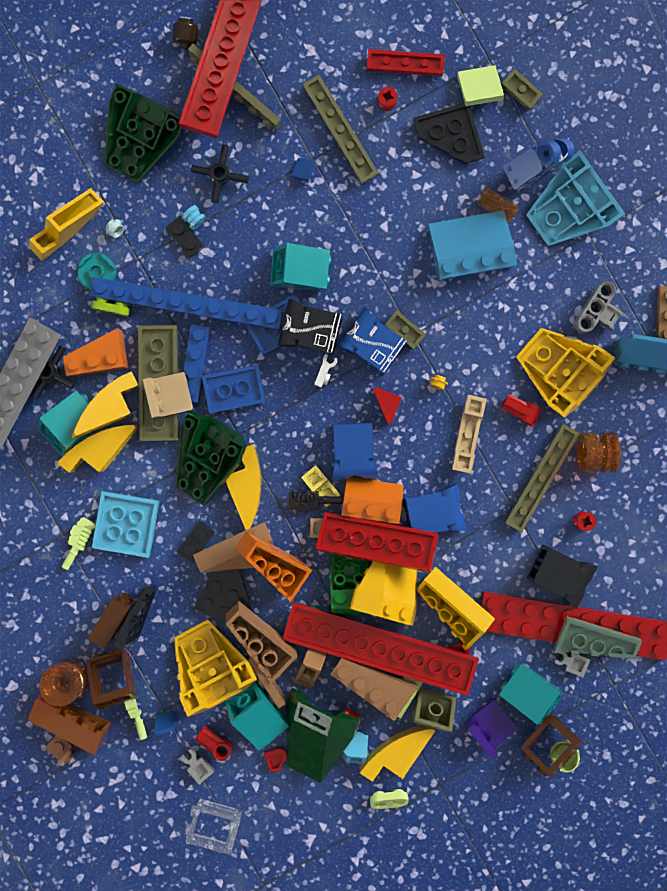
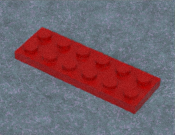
(377, 542)

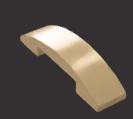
(468, 434)

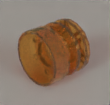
(598, 452)
(54, 688)

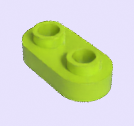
(103, 306)

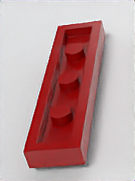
(405, 62)

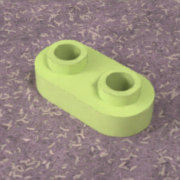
(392, 799)

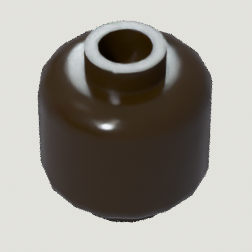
(185, 33)

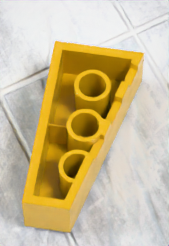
(455, 607)

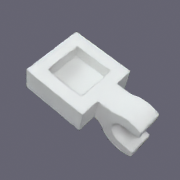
(323, 376)

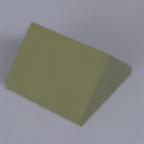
(434, 710)

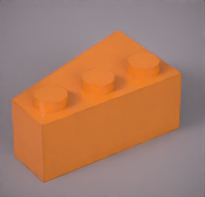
(98, 356)

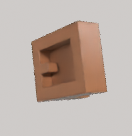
(61, 749)

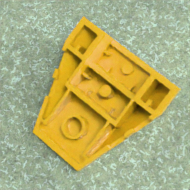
(563, 368)
(387, 593)
(209, 668)

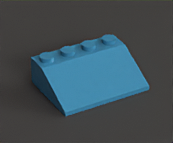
(472, 245)
(642, 353)

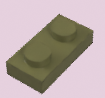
(521, 89)
(406, 329)

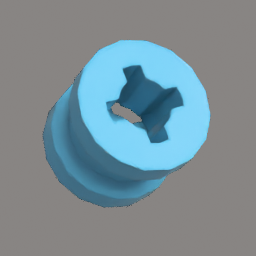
(194, 217)

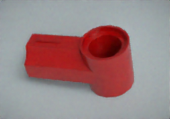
(526, 412)
(212, 741)

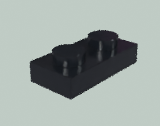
(185, 237)
(196, 541)

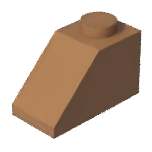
(310, 668)

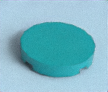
(95, 266)

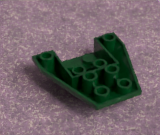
(137, 132)
(206, 456)
(315, 736)

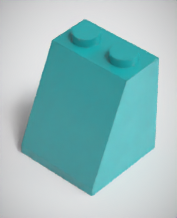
(300, 267)
(60, 422)
(531, 693)
(256, 716)

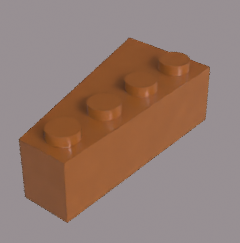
(71, 724)

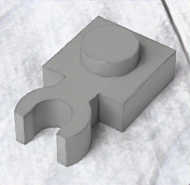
(574, 663)
(199, 767)

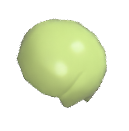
(556, 751)

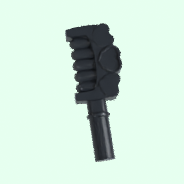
(312, 501)

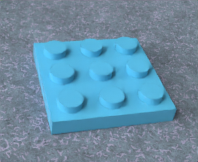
(125, 524)

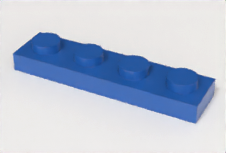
(196, 359)

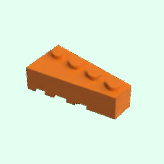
(277, 566)

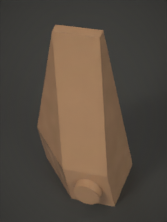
(225, 555)

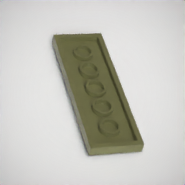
(157, 359)

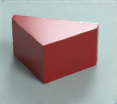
(387, 402)

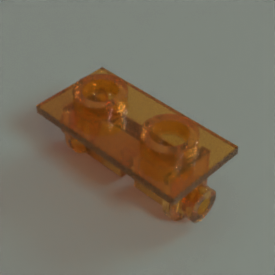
(494, 202)

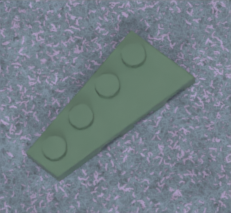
(592, 639)

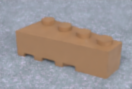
(261, 641)
(375, 686)

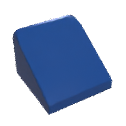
(303, 169)
(165, 723)

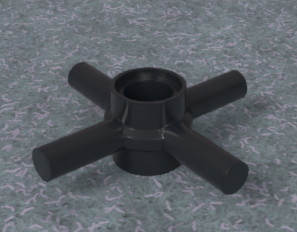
(220, 166)
(54, 376)

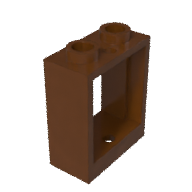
(112, 619)
(117, 696)
(575, 744)

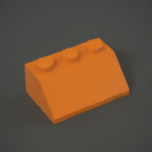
(372, 500)

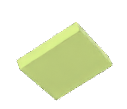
(480, 85)

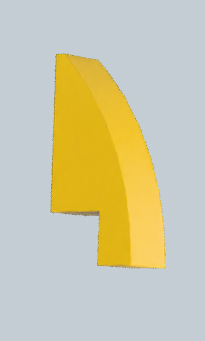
(65, 223)
(106, 406)
(98, 449)
(246, 487)
(397, 752)

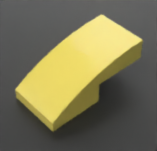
(318, 482)

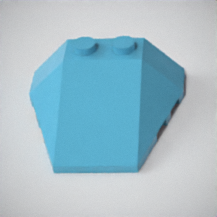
(573, 203)

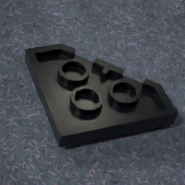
(451, 132)
(222, 593)
(135, 619)

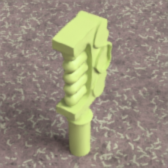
(79, 536)
(131, 707)

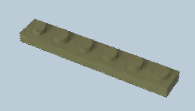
(242, 96)
(340, 129)
(541, 477)

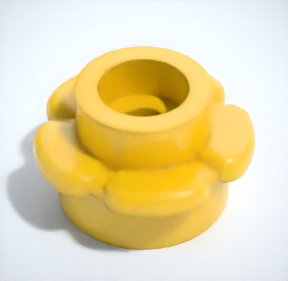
(438, 382)

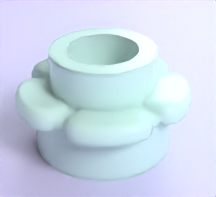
(114, 228)

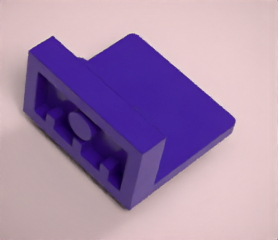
(490, 727)

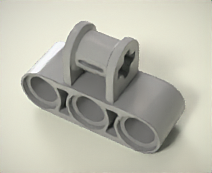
(606, 314)

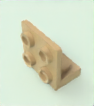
(168, 395)

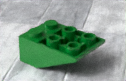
(344, 577)

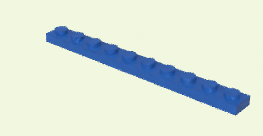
(186, 303)

